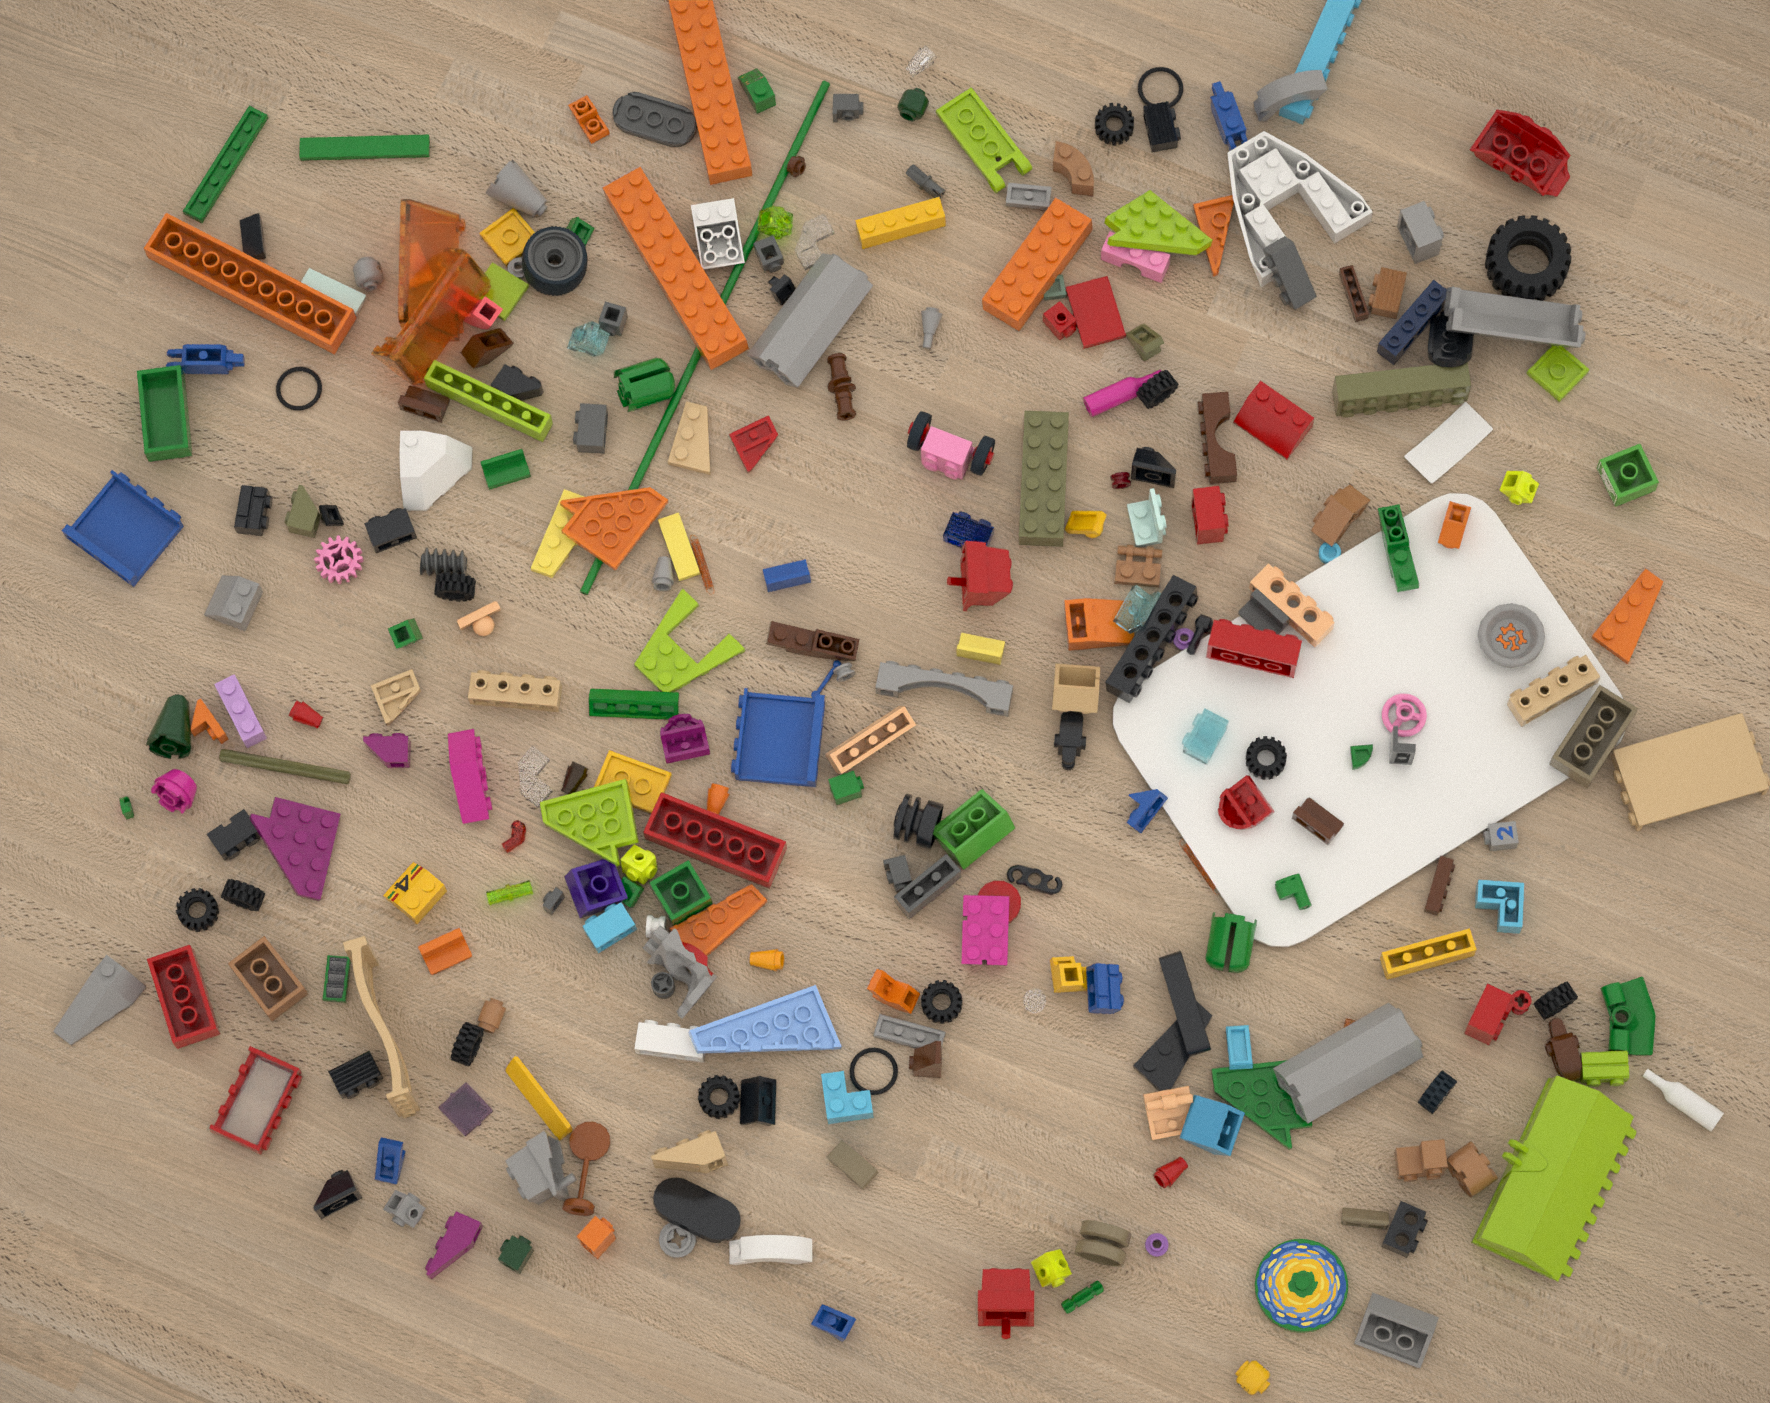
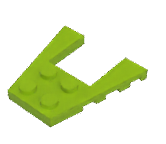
(667, 663)

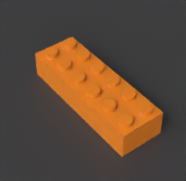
(1037, 264)

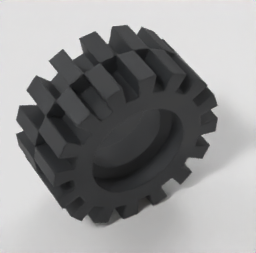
(1114, 112)
(1157, 389)
(455, 587)
(1262, 770)
(243, 895)
(201, 922)
(941, 988)
(1555, 1000)
(467, 1044)
(718, 1083)

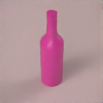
(1114, 394)

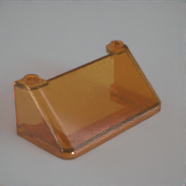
(423, 238)
(435, 317)

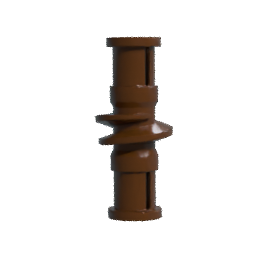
(841, 386)

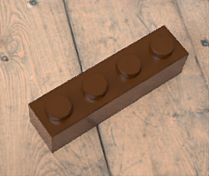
(1353, 293)
(1440, 881)

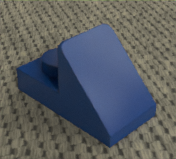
(1150, 803)
(389, 1160)
(833, 1322)

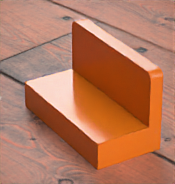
(445, 951)

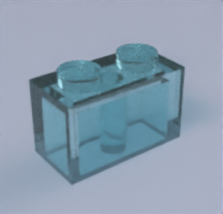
(1205, 736)

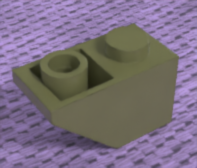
(304, 516)

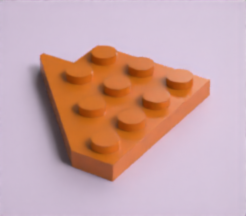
(612, 522)

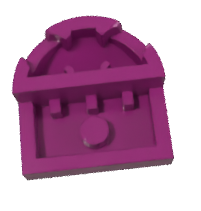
(684, 738)

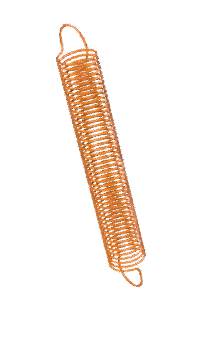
(699, 562)
(1197, 867)

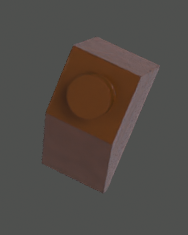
(486, 347)

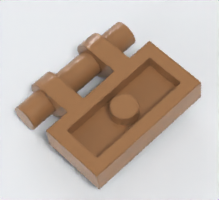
(1138, 573)

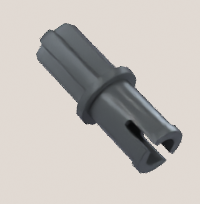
(924, 181)

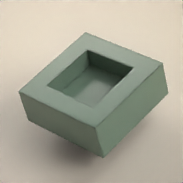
(1057, 290)

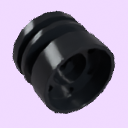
(917, 821)

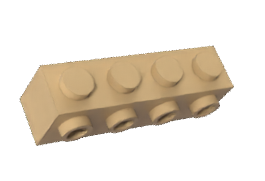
(1553, 690)
(515, 691)

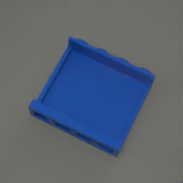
(124, 528)
(778, 739)

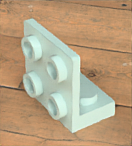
(1146, 520)

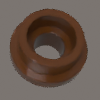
(796, 166)

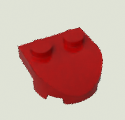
(1243, 805)

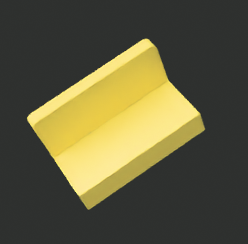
(980, 648)

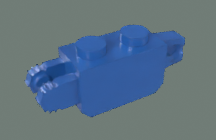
(1227, 116)
(206, 359)

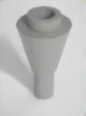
(930, 322)

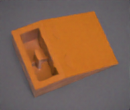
(1092, 625)

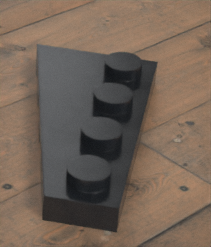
(1167, 1056)

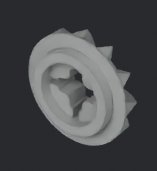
(671, 1249)

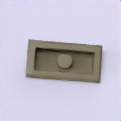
(1365, 1218)

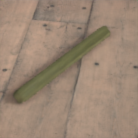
(285, 766)

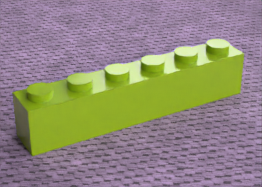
(488, 401)

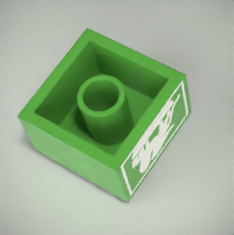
(1627, 475)

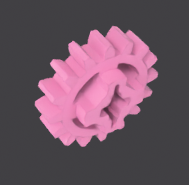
(341, 550)

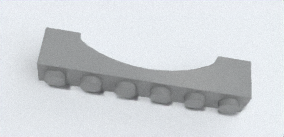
(896, 679)

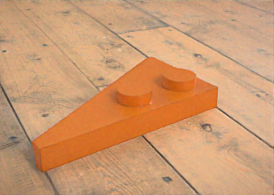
(1213, 220)

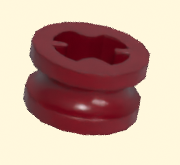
(1120, 480)

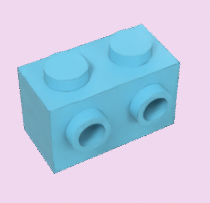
(609, 927)

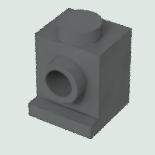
(847, 107)
(766, 248)
(898, 872)

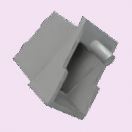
(540, 1169)

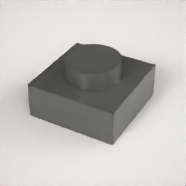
(553, 900)

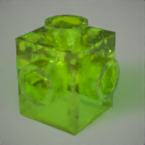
(775, 222)

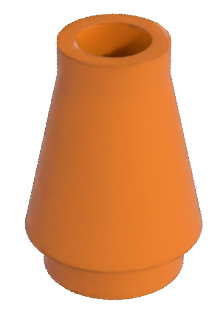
(716, 798)

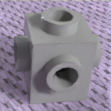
(404, 1209)

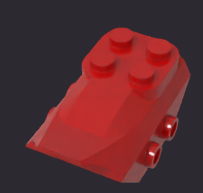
(1524, 152)

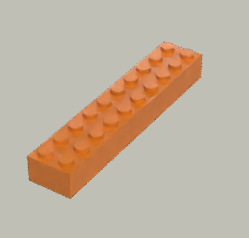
(710, 90)
(675, 268)
(250, 283)

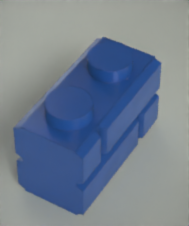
(1104, 988)

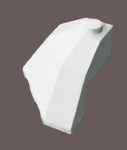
(430, 467)

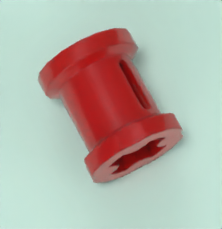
(1526, 999)

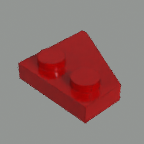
(753, 441)

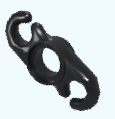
(1026, 872)

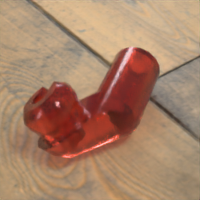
(517, 836)

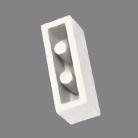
(666, 1041)

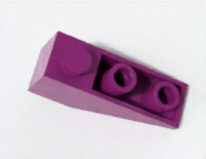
(458, 1240)

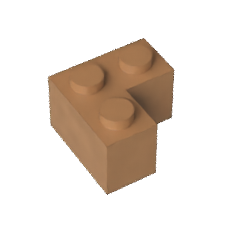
(1339, 514)
(1421, 1161)

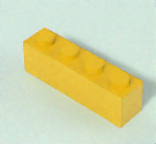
(900, 223)
(1428, 954)

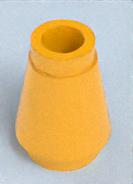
(768, 959)

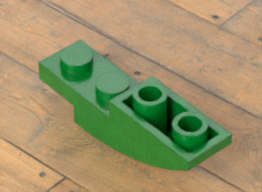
(1397, 548)

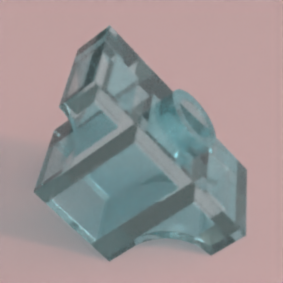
(588, 339)

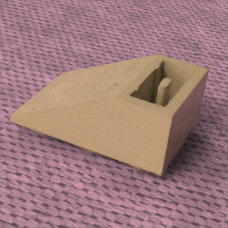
(697, 1155)

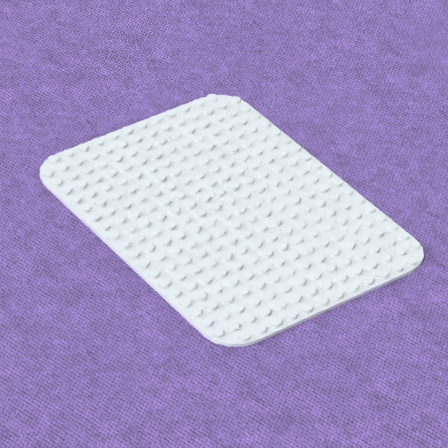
(1397, 818)

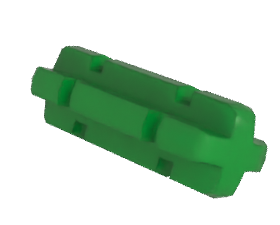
(1082, 1297)

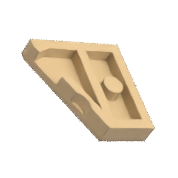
(395, 694)

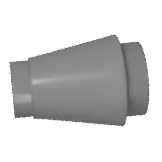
(663, 574)

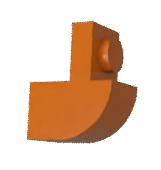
(892, 992)

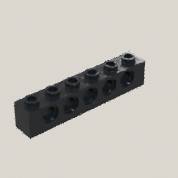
(1175, 590)

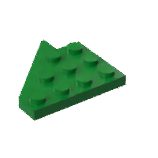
(1260, 1098)

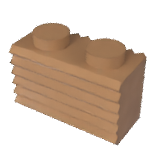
(1388, 292)

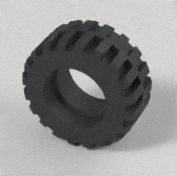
(1528, 232)

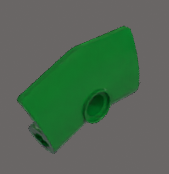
(1634, 1002)

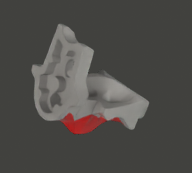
(673, 954)

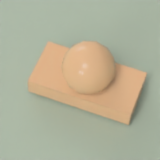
(480, 619)

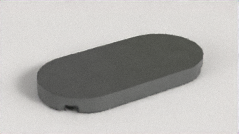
(654, 119)

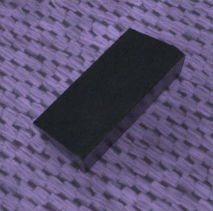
(253, 236)

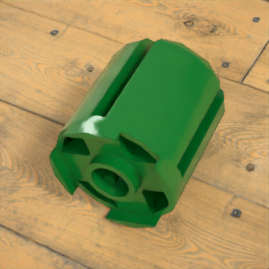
(645, 383)
(1219, 938)

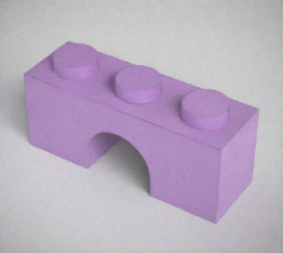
(240, 711)

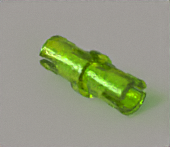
(509, 892)

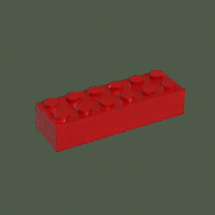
(715, 840)

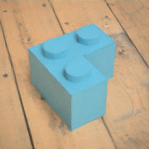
(1504, 897)
(843, 1105)

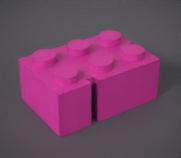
(985, 930)

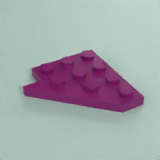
(300, 842)

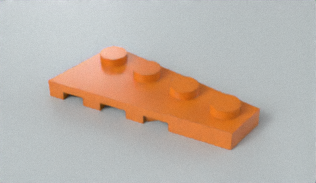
(1626, 621)
(721, 920)

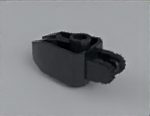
(1070, 738)

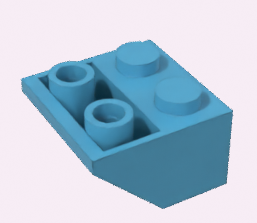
(1212, 1126)

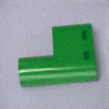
(1293, 887)

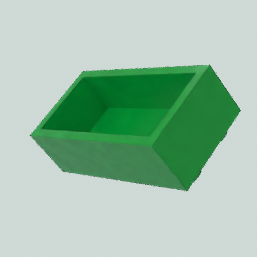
(164, 413)

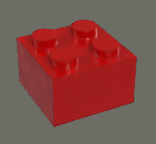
(1208, 515)
(1486, 1019)

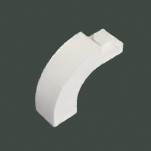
(770, 1249)

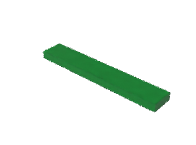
(364, 147)
(225, 164)

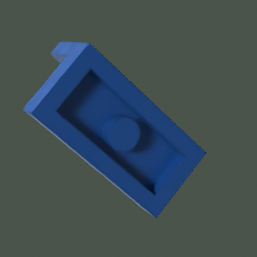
(786, 575)

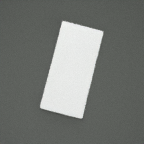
(1449, 443)

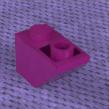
(391, 750)

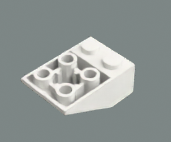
(717, 234)

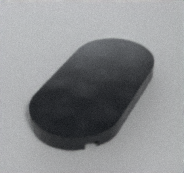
(1448, 347)
(696, 1210)

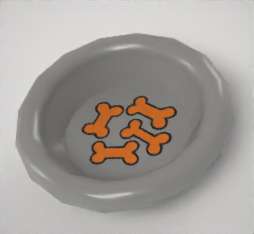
(1511, 635)

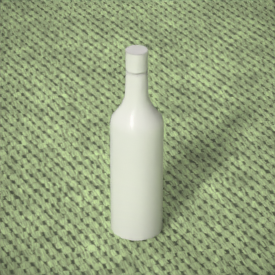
(1687, 1101)

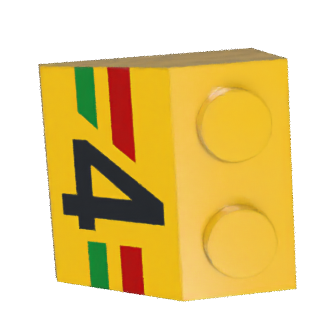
(415, 892)

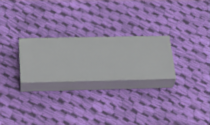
(906, 1032)

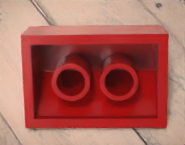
(1274, 420)

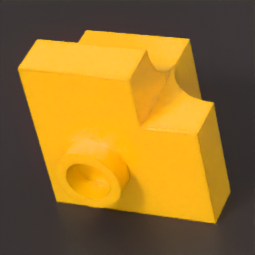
(1068, 975)

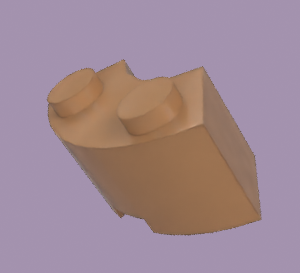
(1074, 167)

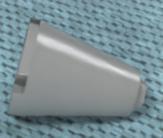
(517, 190)

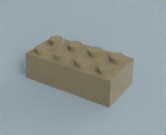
(1593, 736)

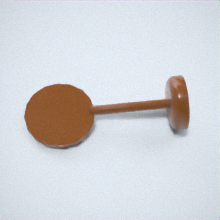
(589, 1143)

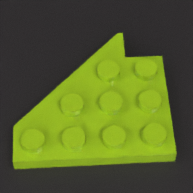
(1155, 226)
(594, 818)

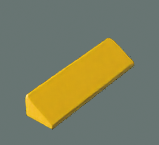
(538, 1098)

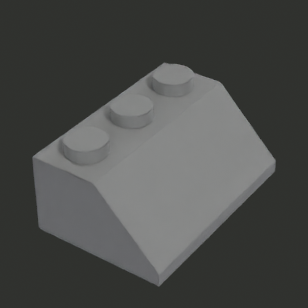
(1396, 1330)

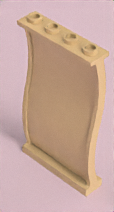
(363, 962)

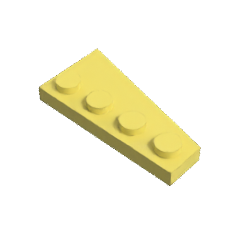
(555, 545)

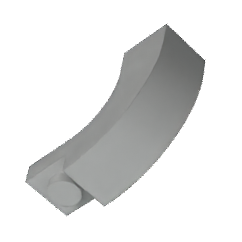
(1289, 89)

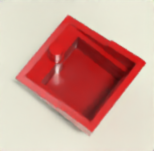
(983, 574)
(1006, 1299)

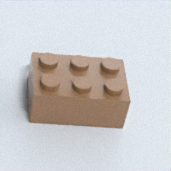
(268, 978)

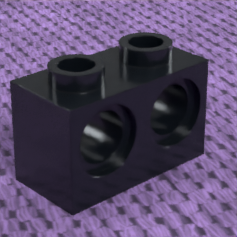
(1401, 1228)

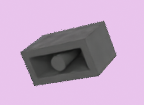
(592, 428)

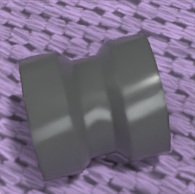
(663, 981)

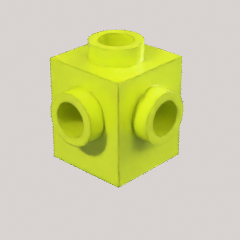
(1519, 487)
(639, 864)
(1051, 1268)

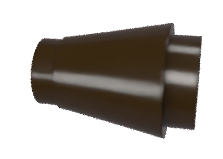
(574, 777)

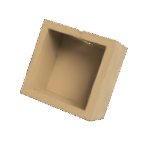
(1076, 688)

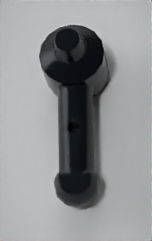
(1202, 625)

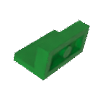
(505, 469)

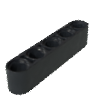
(1184, 1003)

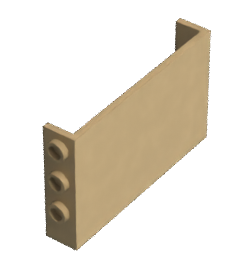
(1689, 770)

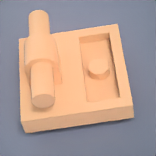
(1167, 1111)

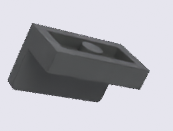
(1263, 613)
(1400, 752)

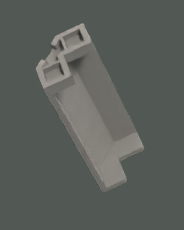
(1513, 318)
(810, 319)
(1349, 1062)

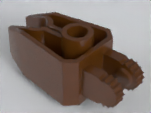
(1563, 1050)

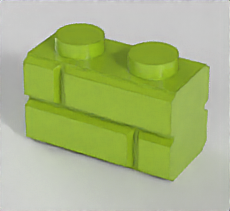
(1604, 1067)

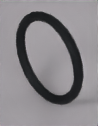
(1157, 69)
(303, 407)
(878, 1050)

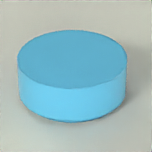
(1328, 553)

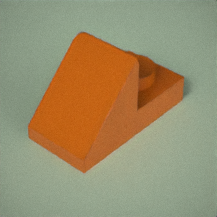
(203, 719)

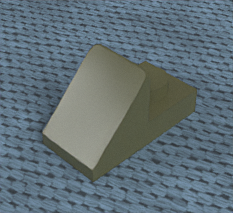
(1145, 341)

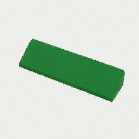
(633, 704)

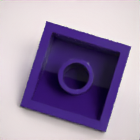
(595, 887)

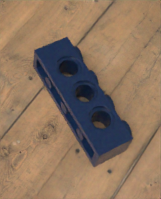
(1412, 323)

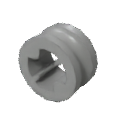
(844, 672)

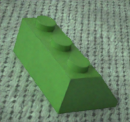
(973, 829)

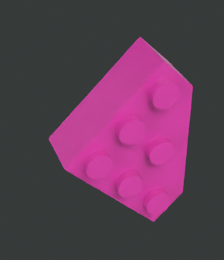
(469, 775)

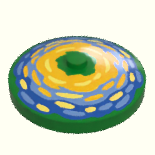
(1301, 1285)

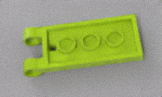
(982, 137)

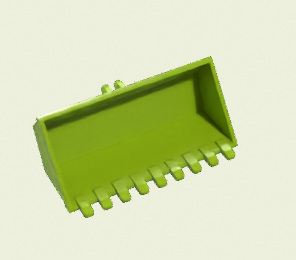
(1555, 1178)

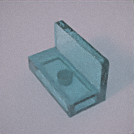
(1136, 609)

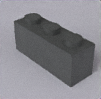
(1289, 273)
(927, 886)

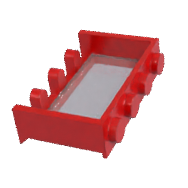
(257, 1101)

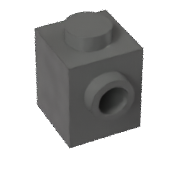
(613, 318)

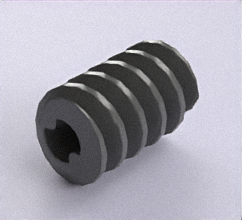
(443, 562)

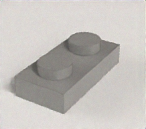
(1028, 196)

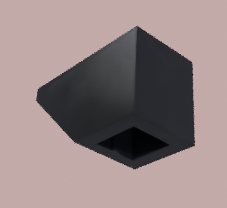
(514, 383)

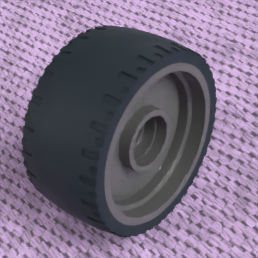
(554, 245)

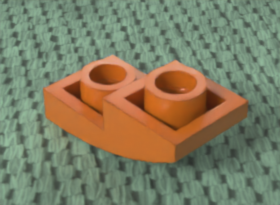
(589, 119)

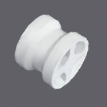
(653, 923)

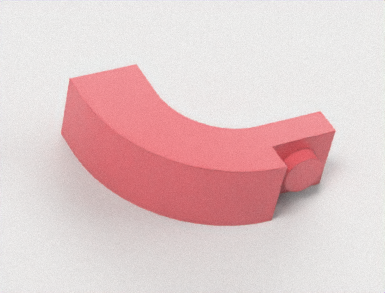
(483, 314)

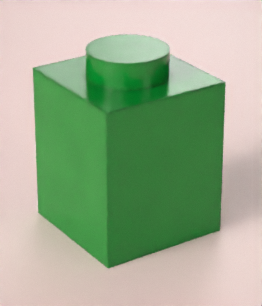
(405, 633)
(846, 787)

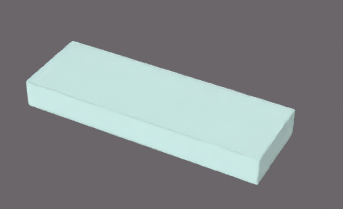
(335, 290)

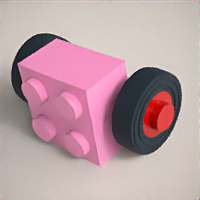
(946, 451)

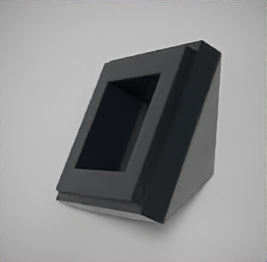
(330, 515)

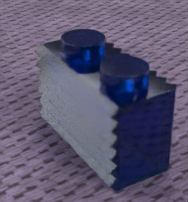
(963, 528)

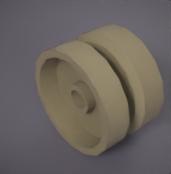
(1103, 1243)

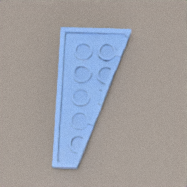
(783, 1024)

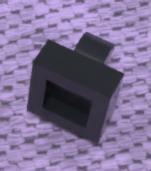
(781, 288)

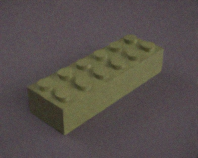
(1400, 389)
(1043, 478)

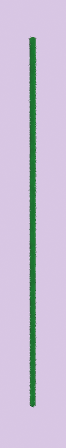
(724, 296)

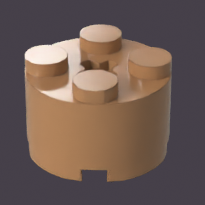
(1471, 1169)

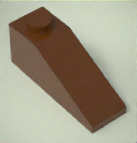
(927, 1060)

